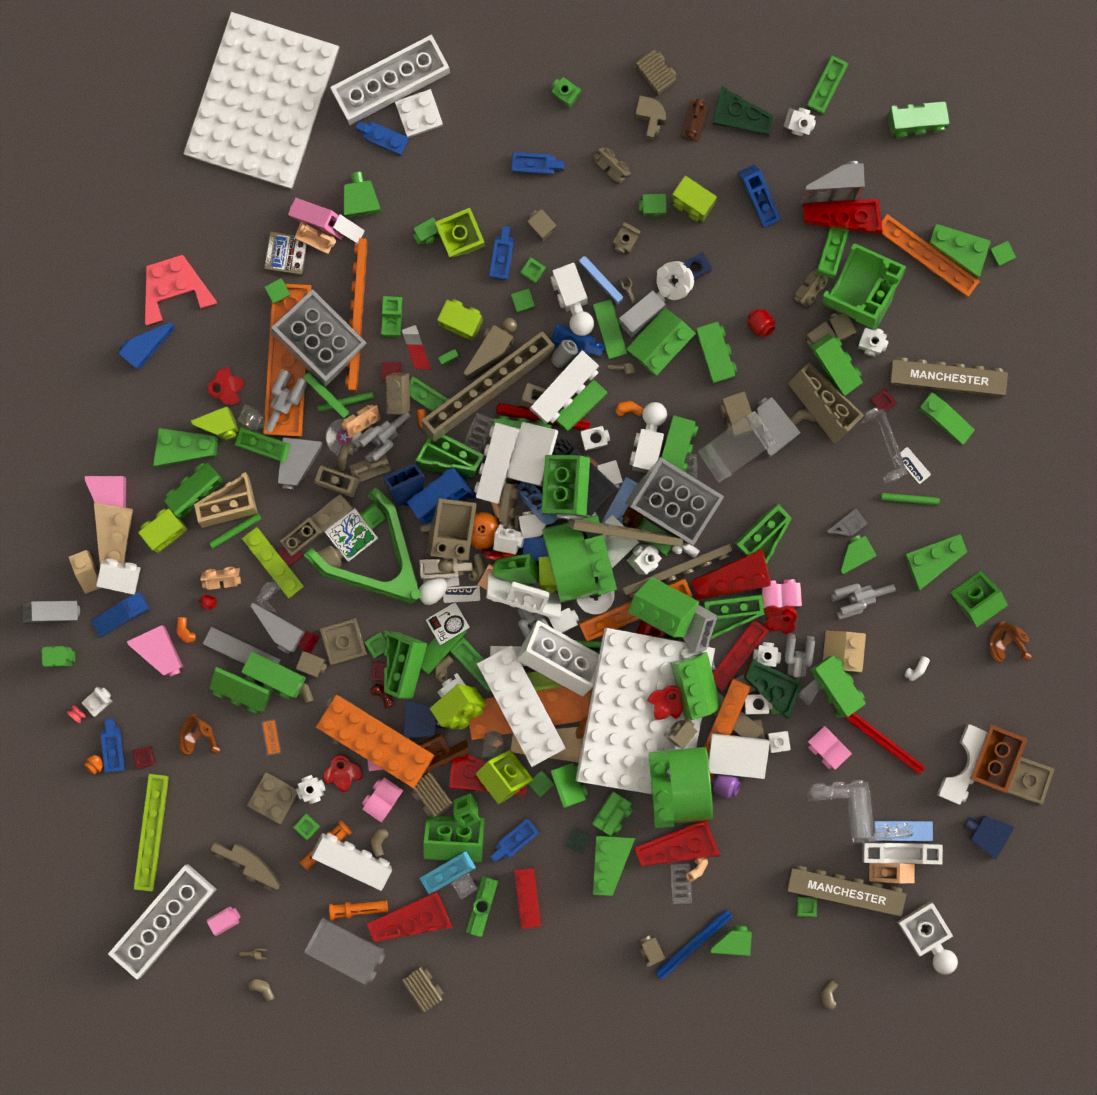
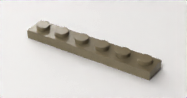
(685, 568)

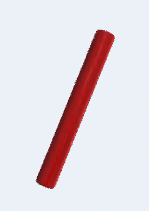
(526, 413)
(886, 743)

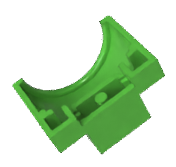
(860, 287)
(578, 561)
(687, 793)

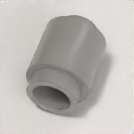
(564, 353)

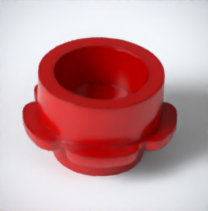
(207, 602)

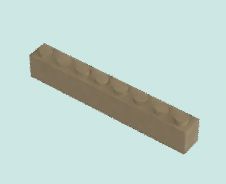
(487, 386)

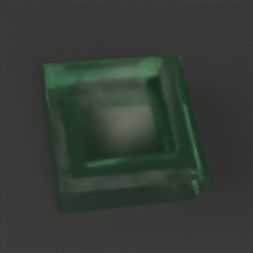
(578, 841)

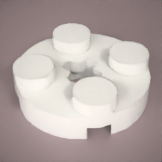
(667, 287)
(597, 607)

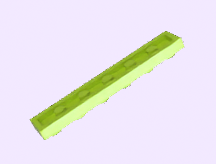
(151, 832)

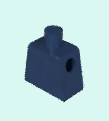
(404, 483)
(419, 721)
(989, 834)

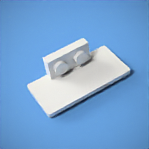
(524, 597)

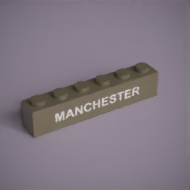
(948, 378)
(844, 891)

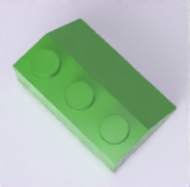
(660, 341)
(565, 485)
(193, 490)
(664, 607)
(697, 686)
(240, 690)
(447, 839)

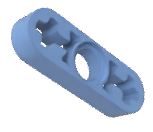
(535, 494)

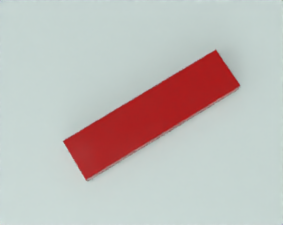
(739, 654)

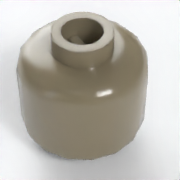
(331, 556)

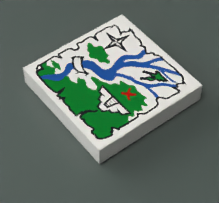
(351, 535)

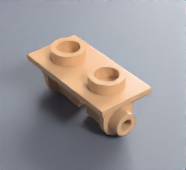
(315, 237)
(365, 418)
(227, 575)

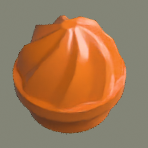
(94, 764)

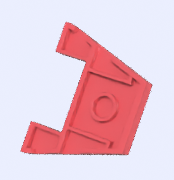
(169, 280)

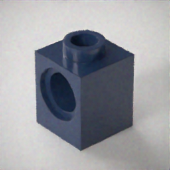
(702, 261)

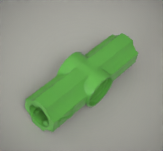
(485, 893)

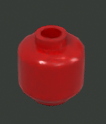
(761, 322)

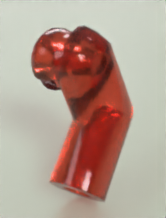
(378, 690)

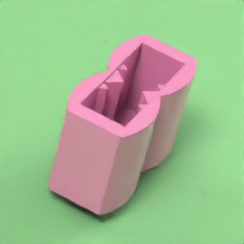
(782, 594)
(829, 748)
(382, 799)
(223, 920)

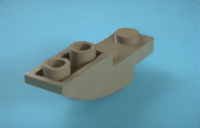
(316, 525)
(255, 868)

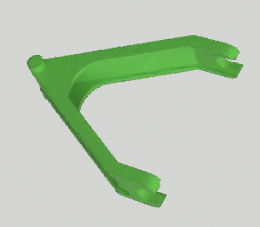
(403, 586)

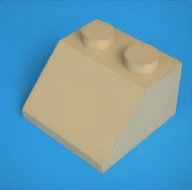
(847, 647)

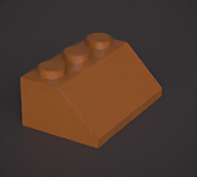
(998, 759)

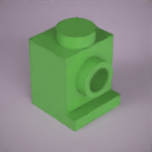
(566, 98)
(426, 232)
(466, 810)

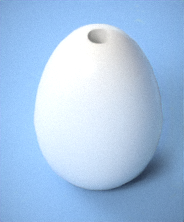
(432, 591)

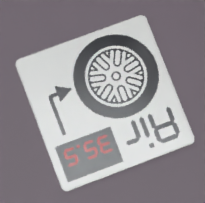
(447, 623)

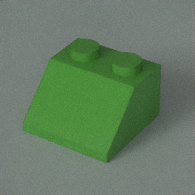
(979, 598)
(569, 789)
(733, 941)

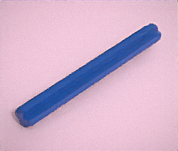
(693, 944)

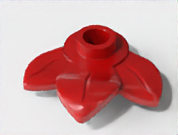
(229, 386)
(493, 554)
(780, 618)
(664, 705)
(342, 775)

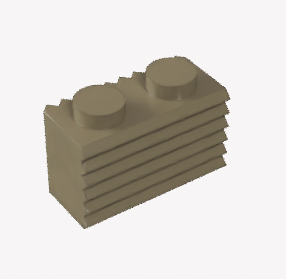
(656, 71)
(398, 393)
(336, 481)
(432, 796)
(422, 989)

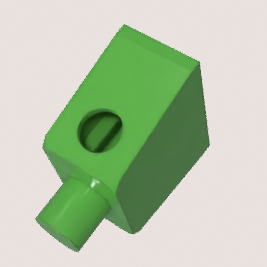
(360, 197)

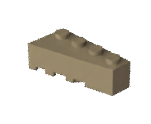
(825, 403)

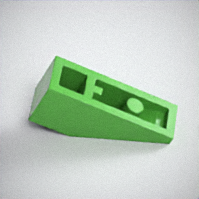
(946, 418)

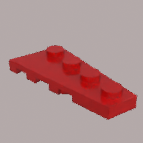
(848, 215)
(741, 575)
(464, 775)
(682, 845)
(418, 917)

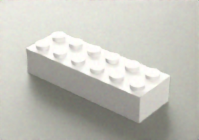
(390, 79)
(521, 706)
(162, 921)

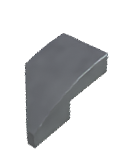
(849, 524)

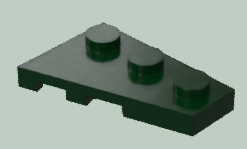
(739, 114)
(774, 686)

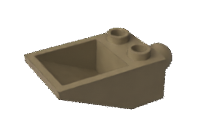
(493, 349)
(453, 528)

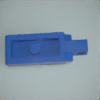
(383, 137)
(535, 163)
(502, 255)
(583, 343)
(112, 747)
(515, 840)

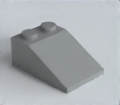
(280, 630)

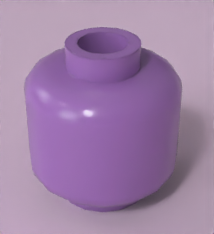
(725, 785)

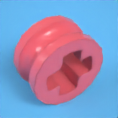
(76, 714)

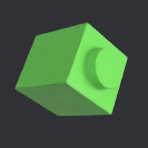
(653, 205)

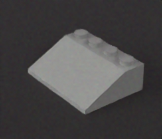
(839, 185)
(318, 337)
(675, 500)

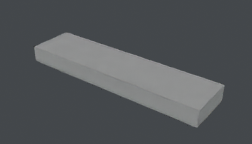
(233, 647)

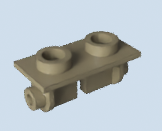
(606, 159)
(808, 295)
(365, 471)

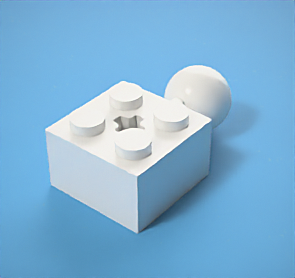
(572, 297)
(649, 440)
(944, 960)

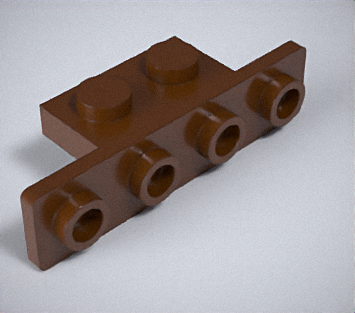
(442, 752)

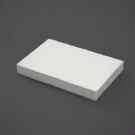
(530, 452)
(738, 756)

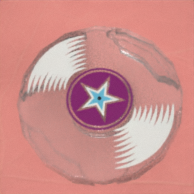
(337, 436)

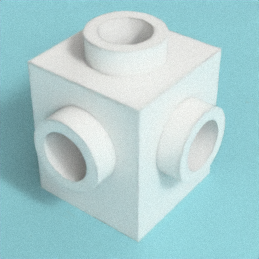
(799, 121)
(866, 342)
(644, 559)
(758, 654)
(317, 785)

